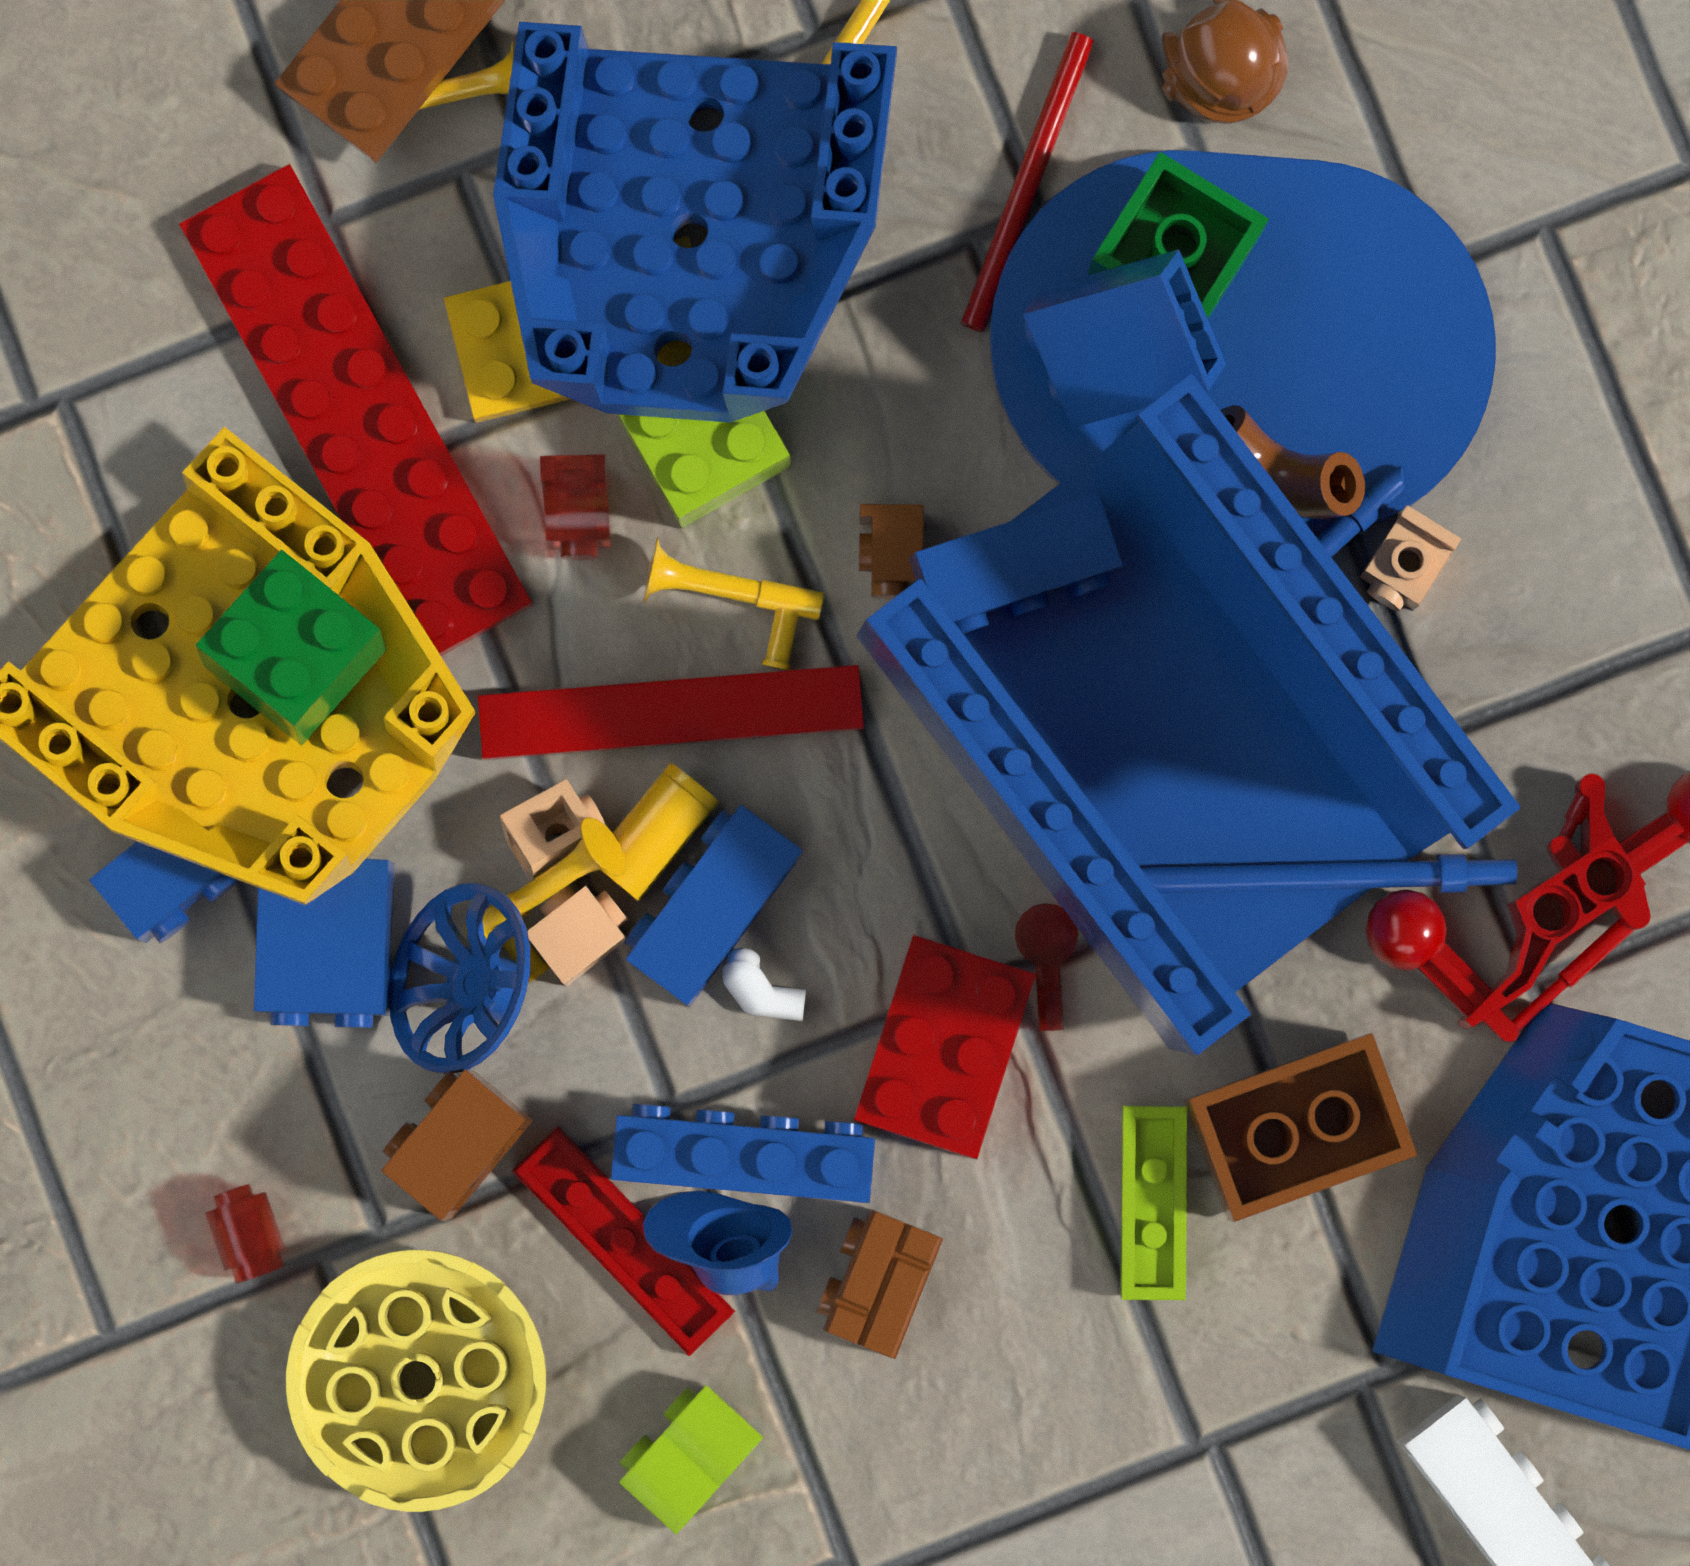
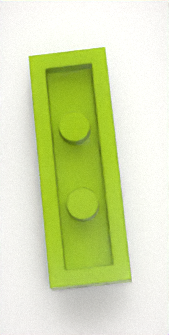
(1153, 1203)

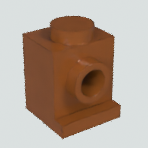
(887, 550)

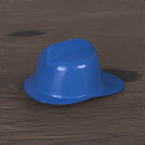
(724, 1239)

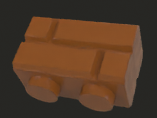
(880, 1283)

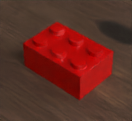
(944, 1047)

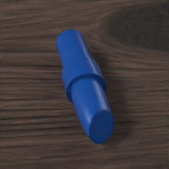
(1373, 502)

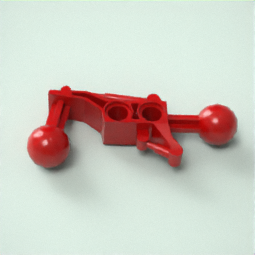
(1411, 930)

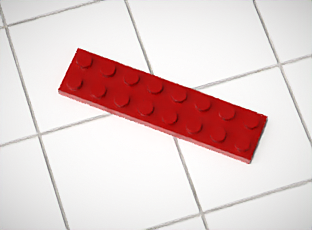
(354, 407)

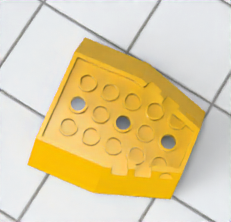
(150, 731)

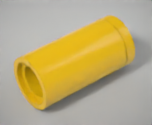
(660, 828)

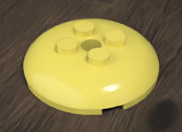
(350, 1391)

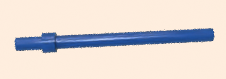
(1448, 873)

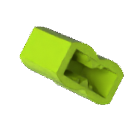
(689, 1457)

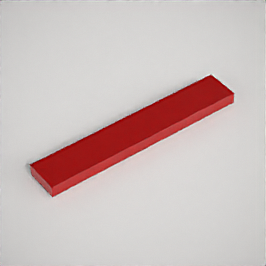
(670, 712)

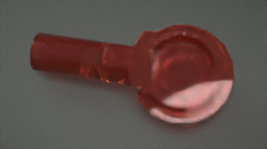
(1046, 940)

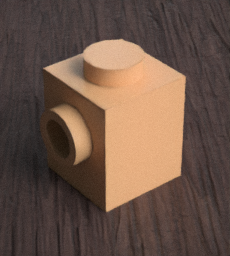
(577, 931)

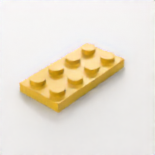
(494, 354)

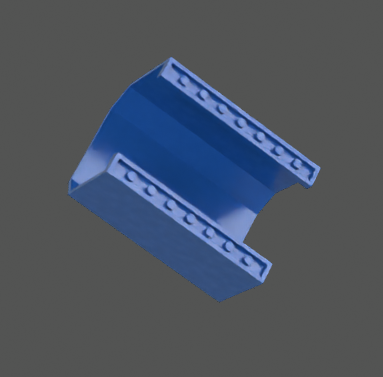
(1191, 717)

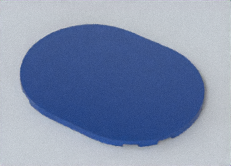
(1338, 335)

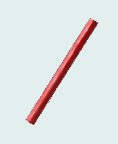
(1028, 179)

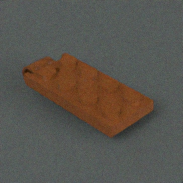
(380, 63)

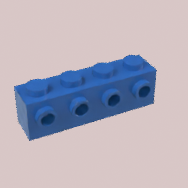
(742, 1158)

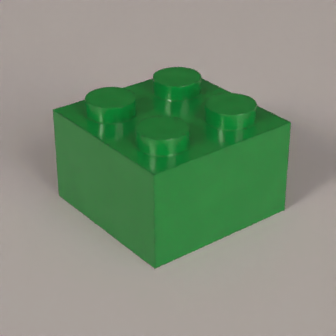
(1185, 213)
(291, 647)

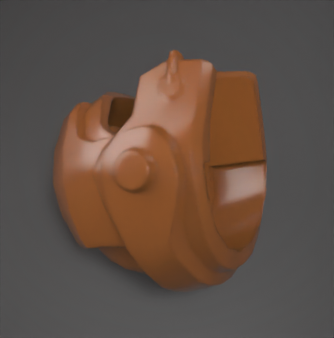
(1225, 62)

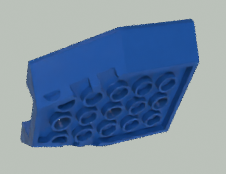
(609, 170)
(1514, 1240)

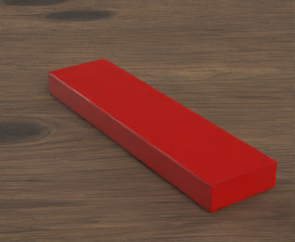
(614, 1235)

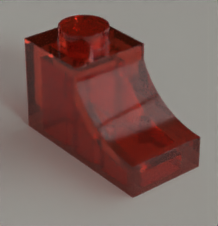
(577, 504)

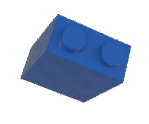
(1122, 338)
(328, 952)

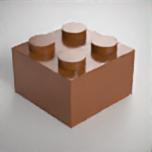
(455, 1143)

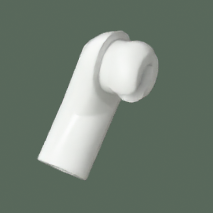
(755, 993)

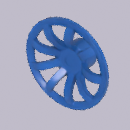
(478, 982)

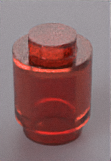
(246, 1233)

